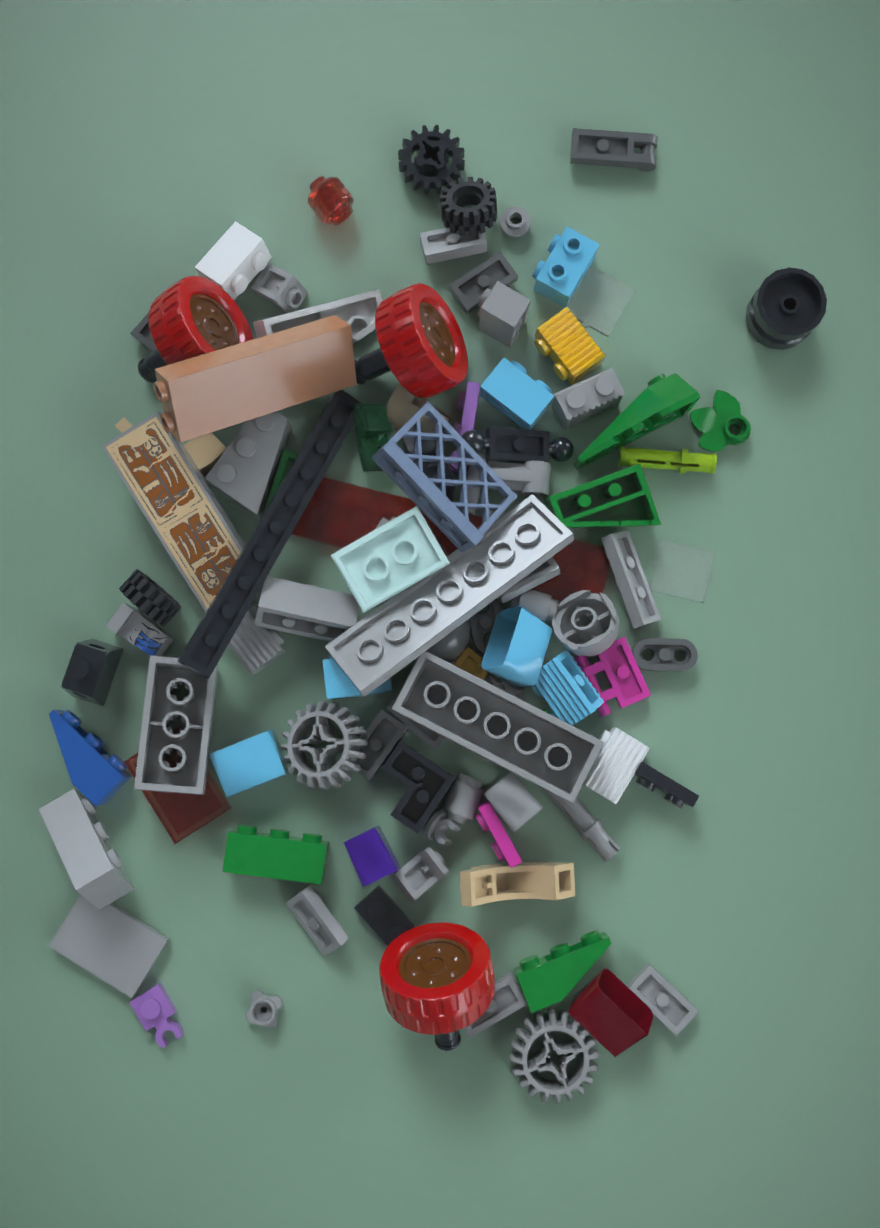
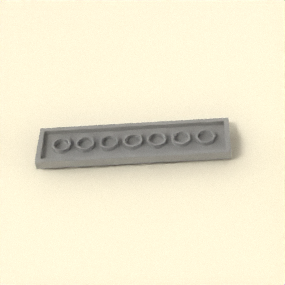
(446, 599)

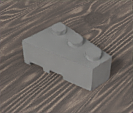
(251, 461)
(85, 849)

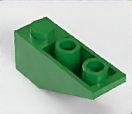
(556, 974)

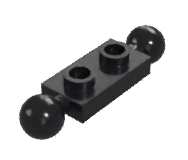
(519, 445)

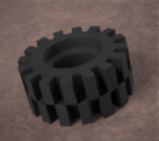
(471, 218)
(150, 597)

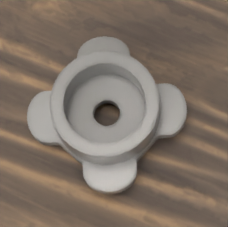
(267, 1018)

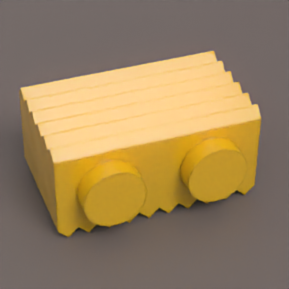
(568, 346)

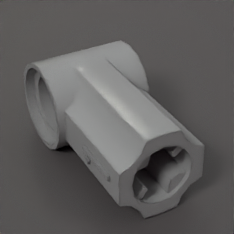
(525, 478)

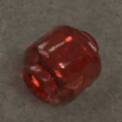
(330, 200)

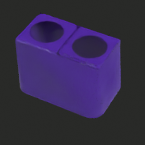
(371, 856)

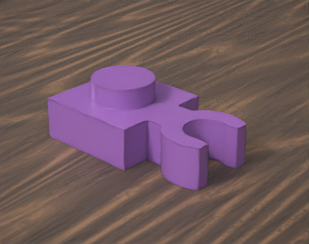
(154, 1010)

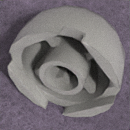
(586, 623)

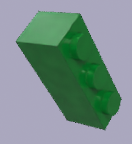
(276, 855)

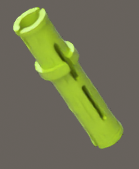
(668, 460)

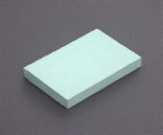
(390, 559)

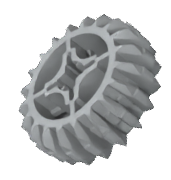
(320, 720)
(542, 1061)

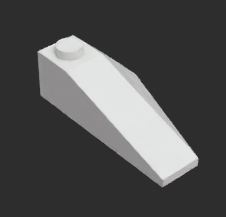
(355, 310)

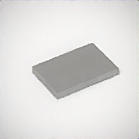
(109, 944)

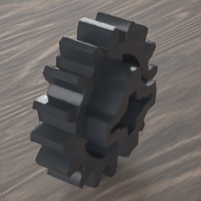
(434, 147)

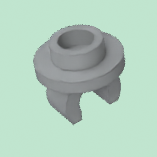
(437, 825)

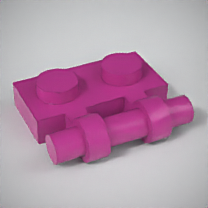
(621, 673)

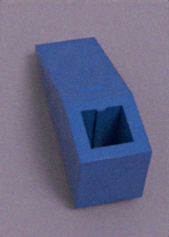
(88, 764)

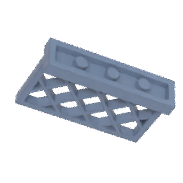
(433, 499)

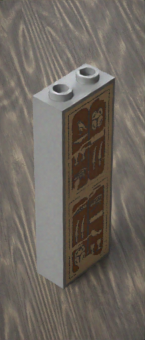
(177, 505)

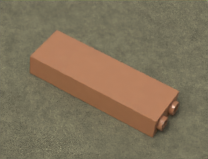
(255, 378)

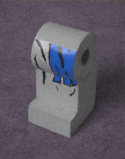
(139, 630)

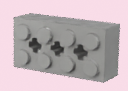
(159, 740)

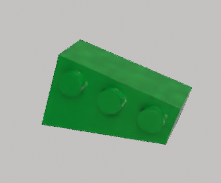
(609, 501)

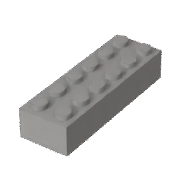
(498, 726)

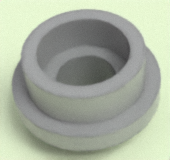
(515, 230)

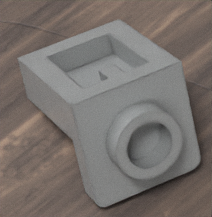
(280, 288)

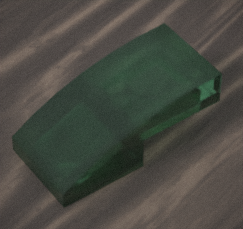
(371, 432)

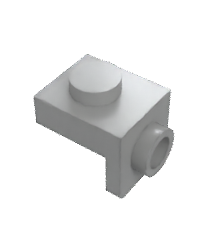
(420, 873)

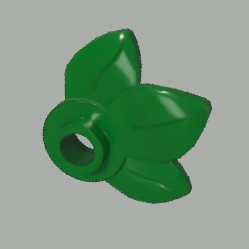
(716, 420)

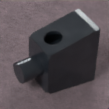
(91, 670)

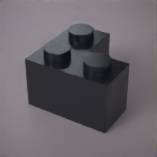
(425, 785)

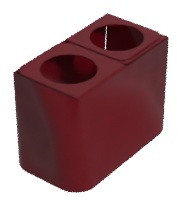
(611, 1012)

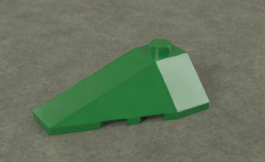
(655, 407)

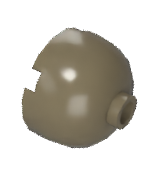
(403, 406)

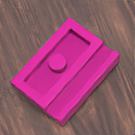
(503, 846)

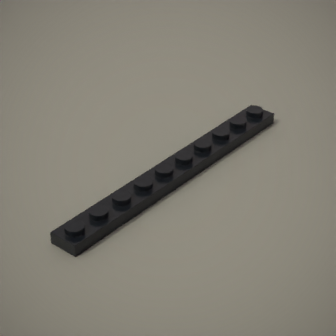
(269, 536)

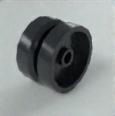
(786, 308)

